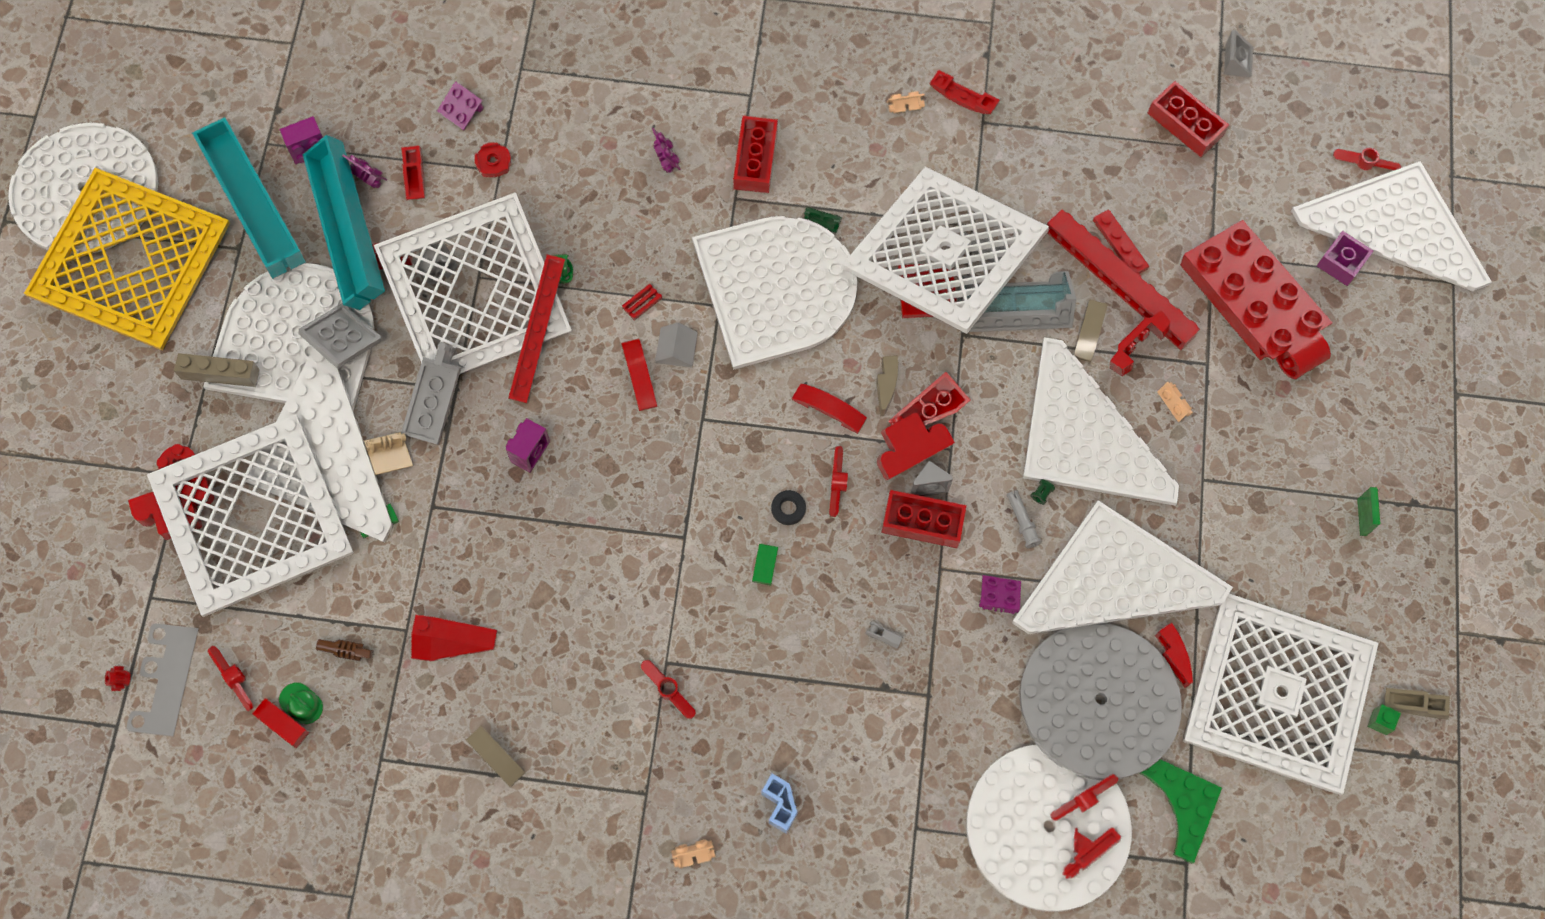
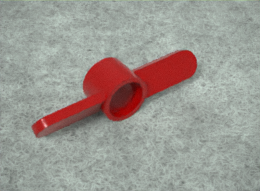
(1358, 158)
(838, 482)
(232, 676)
(676, 698)
(1085, 799)

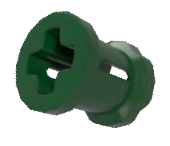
(1045, 487)

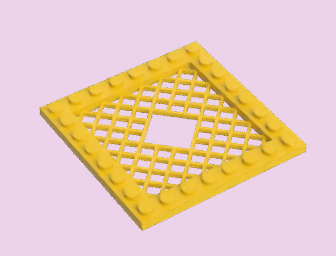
(102, 185)

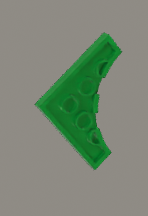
(1191, 803)

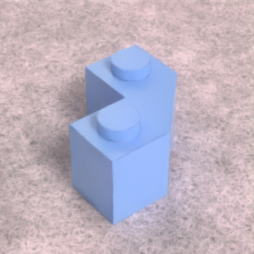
(781, 794)

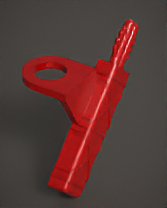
(1090, 851)

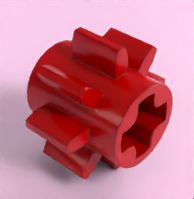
(117, 678)

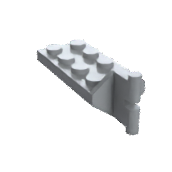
(432, 396)

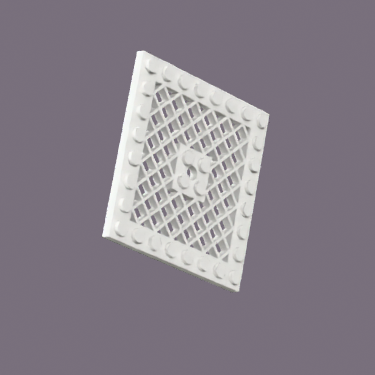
(958, 314)
(1347, 722)

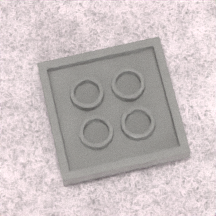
(339, 335)

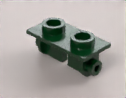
(826, 220)

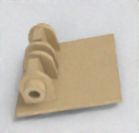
(388, 453)

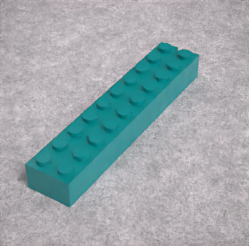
(249, 198)
(343, 223)

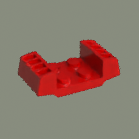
(1157, 324)

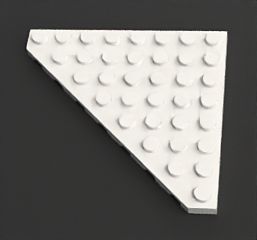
(1401, 221)
(1084, 440)
(338, 449)
(1116, 574)

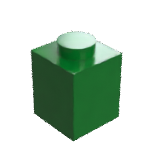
(1384, 719)

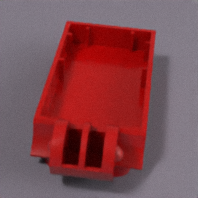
(1260, 299)

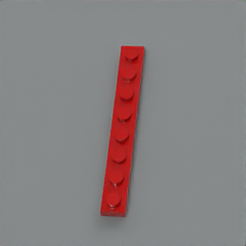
(536, 329)

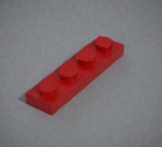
(1120, 241)

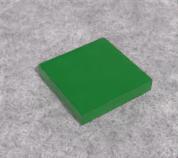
(1368, 511)

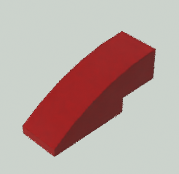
(413, 172)
(1176, 654)
(280, 723)

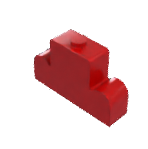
(910, 444)
(147, 511)

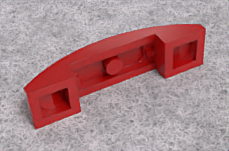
(962, 95)
(639, 374)
(830, 406)

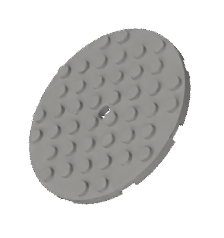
(1095, 738)

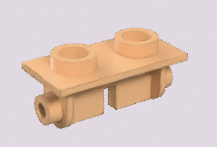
(913, 100)
(1171, 397)
(685, 853)

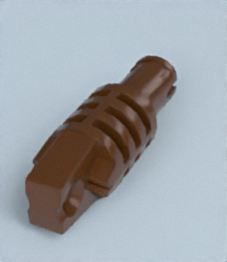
(344, 649)

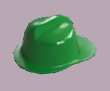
(301, 703)

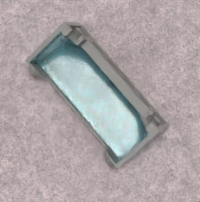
(1029, 305)

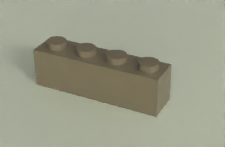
(216, 370)

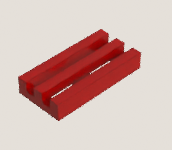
(652, 291)

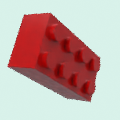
(1188, 118)
(755, 154)
(924, 519)

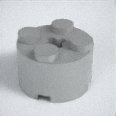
(441, 260)

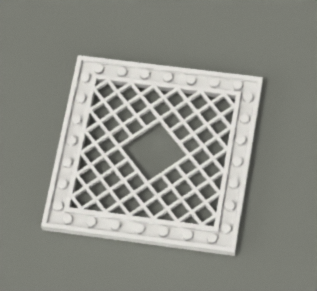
(457, 225)
(163, 485)

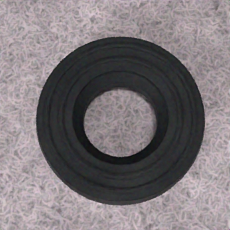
(788, 519)

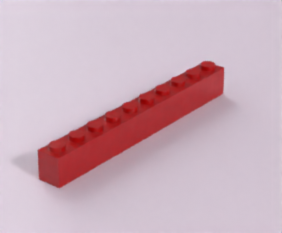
(1119, 277)

